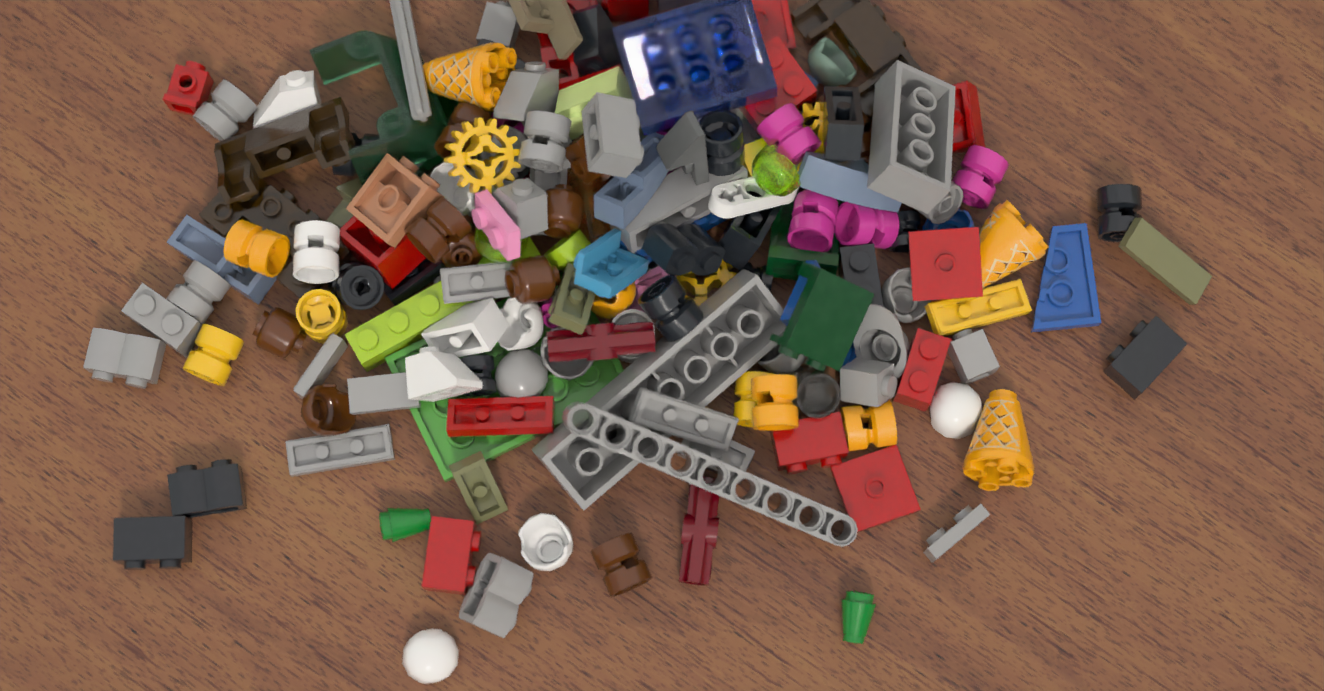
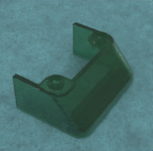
(397, 130)

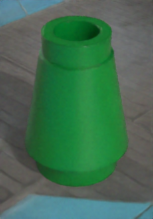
(403, 522)
(856, 615)

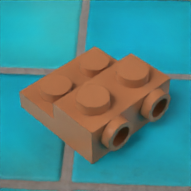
(394, 198)

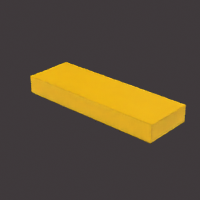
(996, 305)

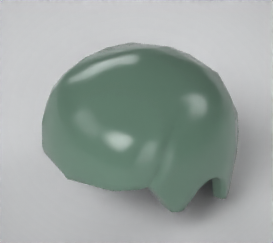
(830, 64)

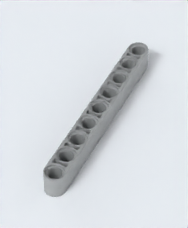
(727, 478)

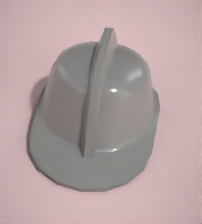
(882, 339)

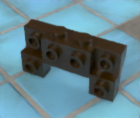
(861, 32)
(283, 144)
(274, 212)

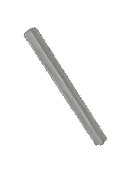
(411, 60)

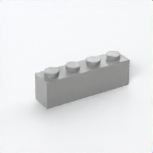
(676, 203)

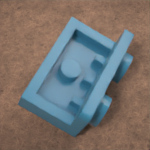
(606, 267)

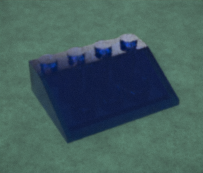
(695, 61)

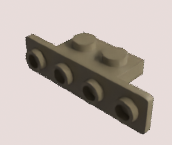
(551, 18)

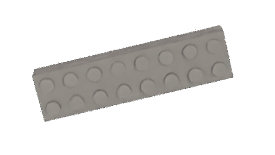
(693, 369)

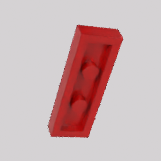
(500, 416)

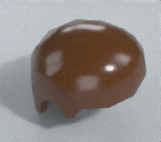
(327, 411)

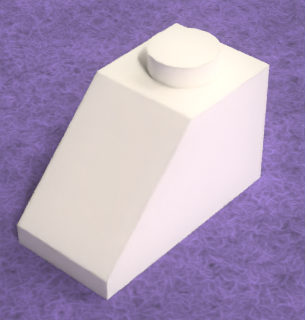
(287, 96)
(468, 329)
(438, 376)

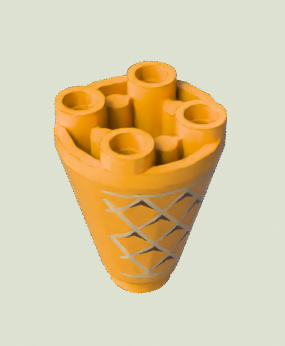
(472, 74)
(1007, 244)
(1000, 445)

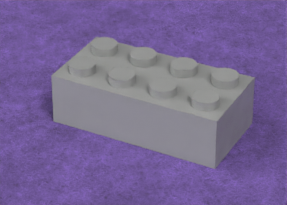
(912, 137)

